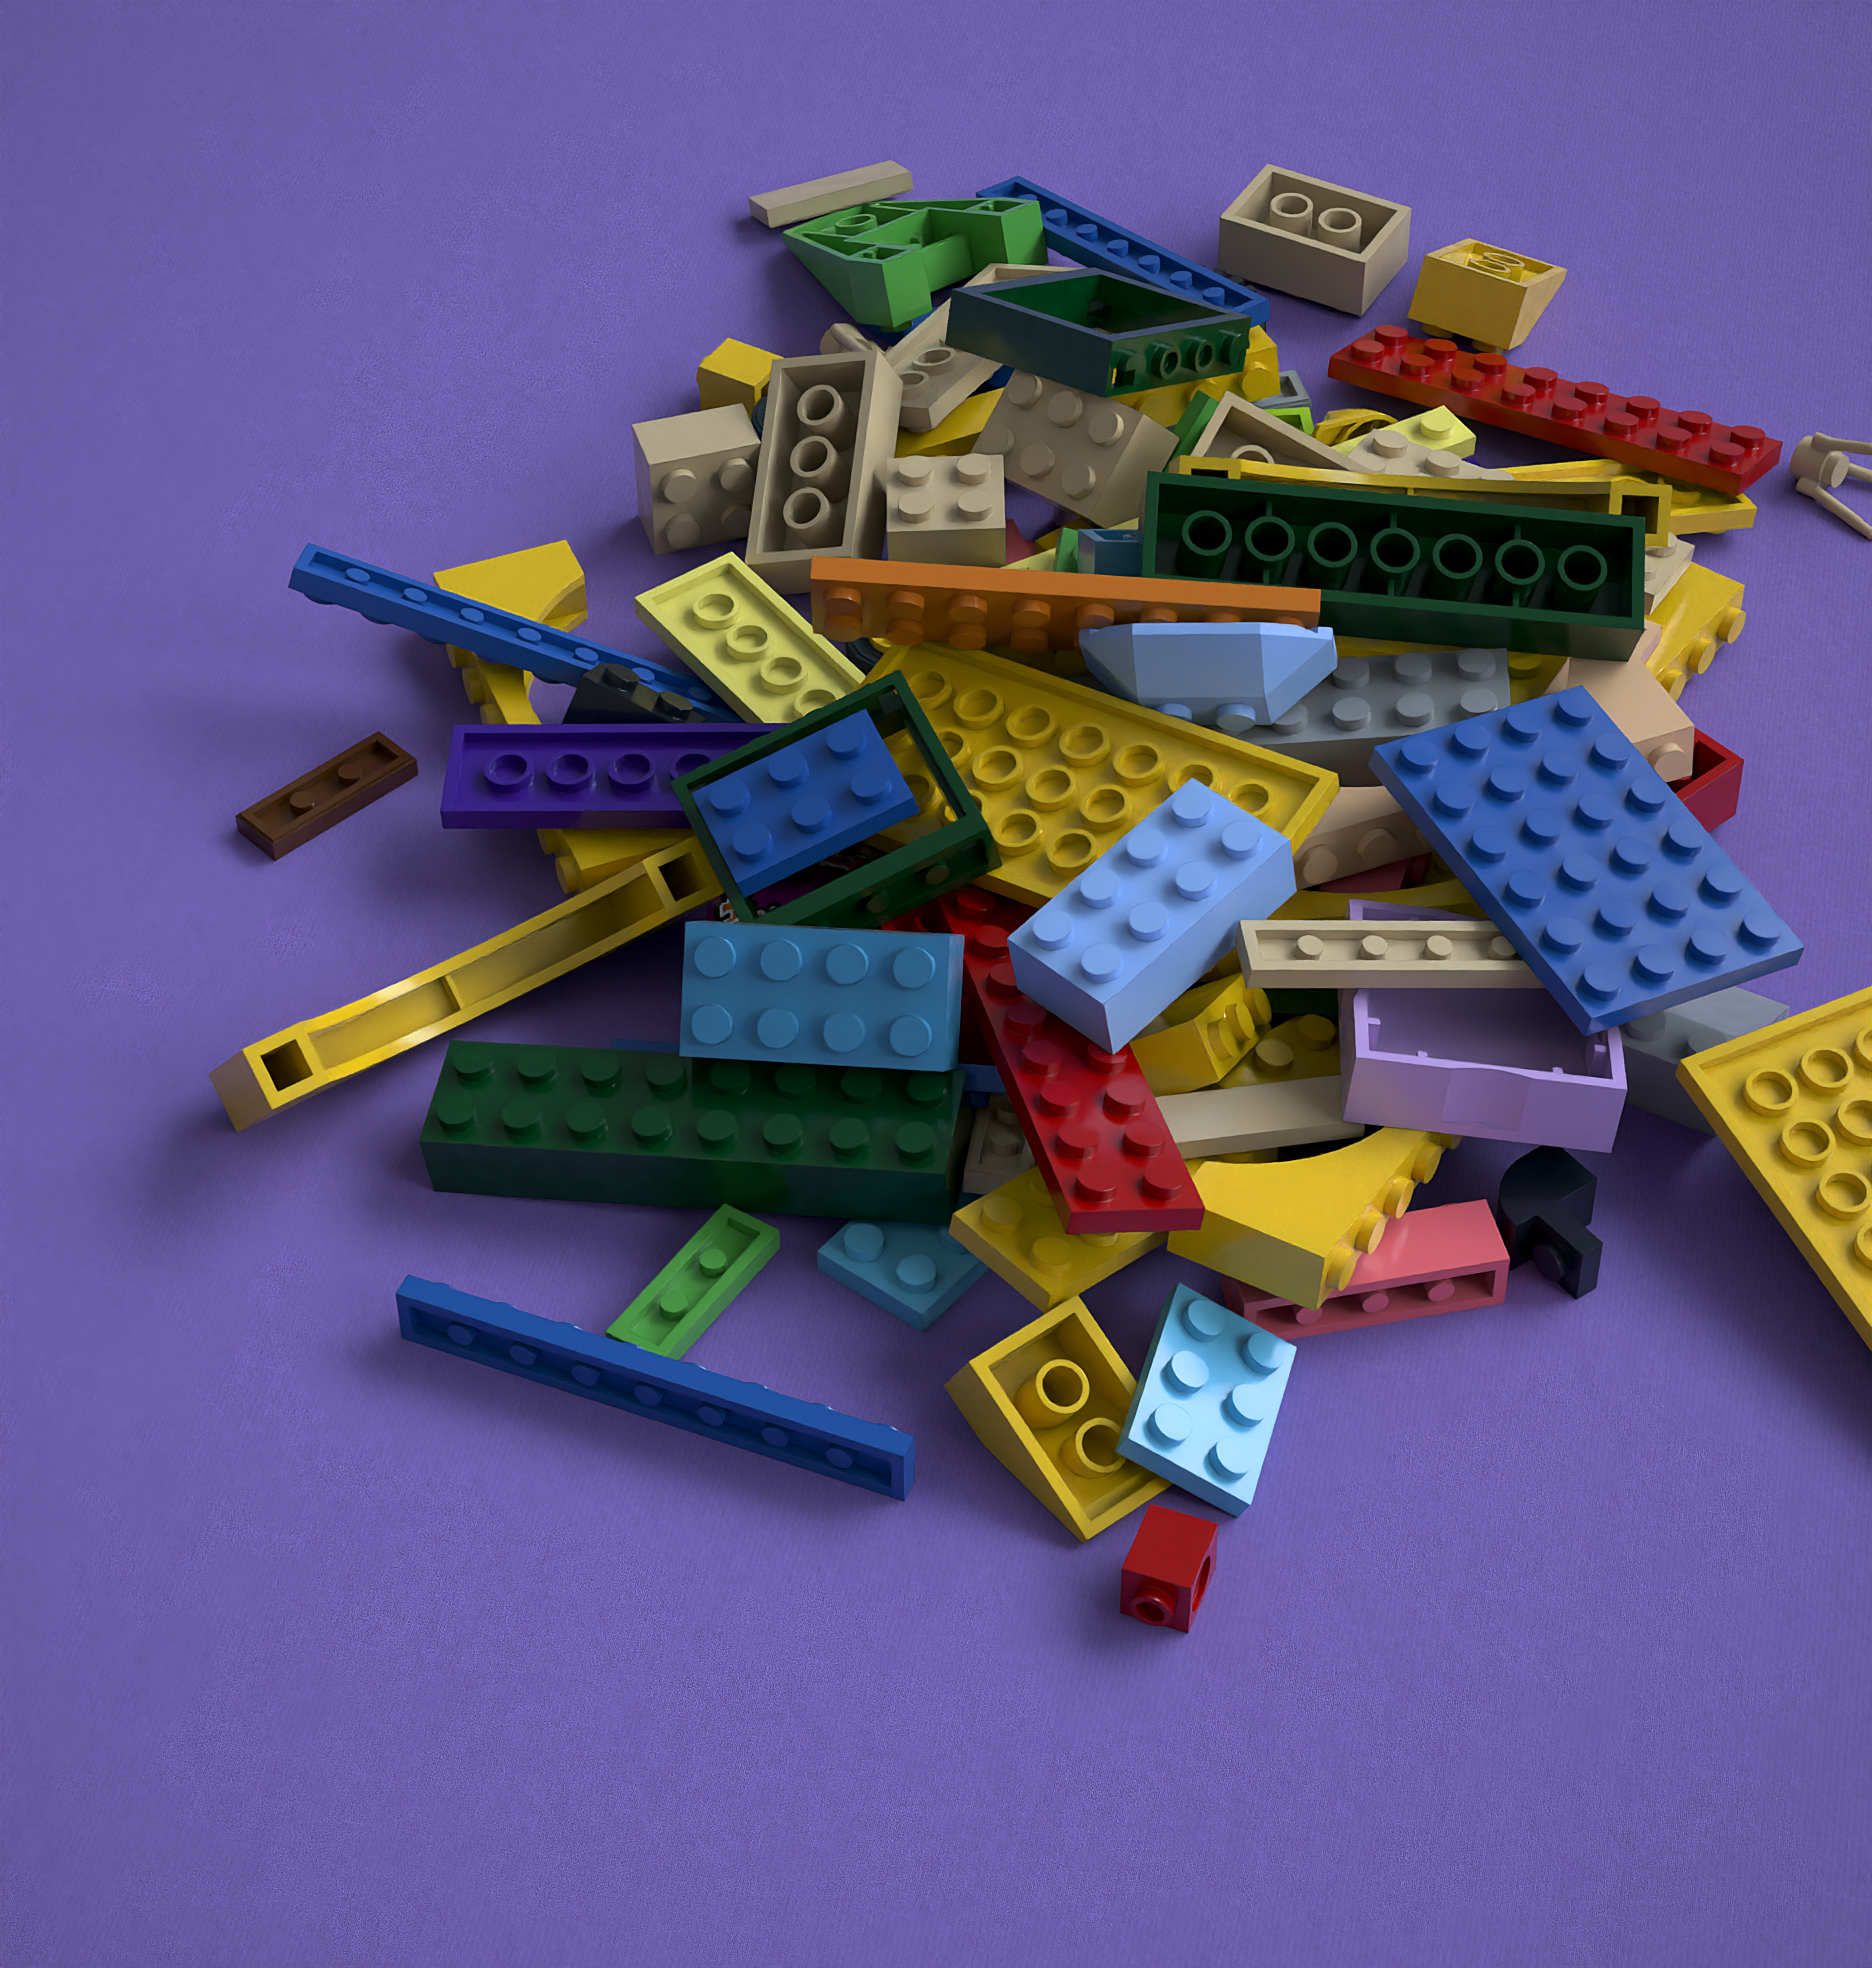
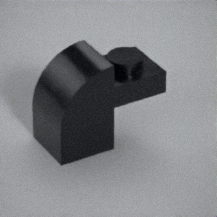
(1544, 1218)

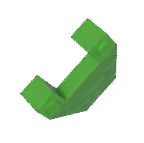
(893, 254)

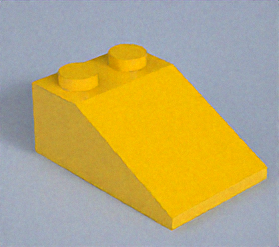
(1483, 294)
(1054, 1414)

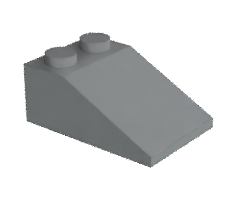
(1660, 1040)

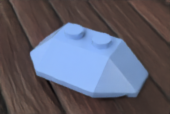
(1211, 670)

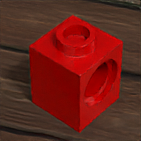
(1168, 1568)

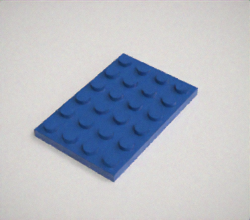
(1585, 859)

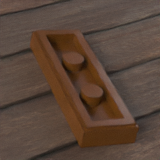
(326, 795)

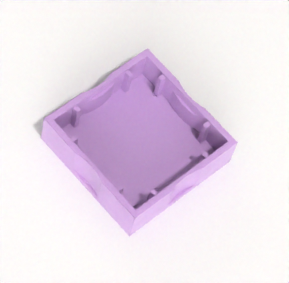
(1475, 1059)

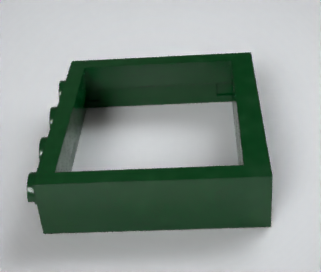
(1048, 319)
(893, 882)

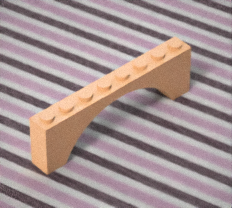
(1372, 830)

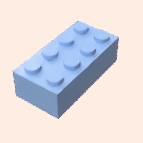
(1151, 915)

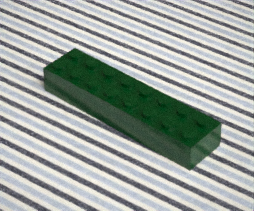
(1409, 562)
(698, 1132)

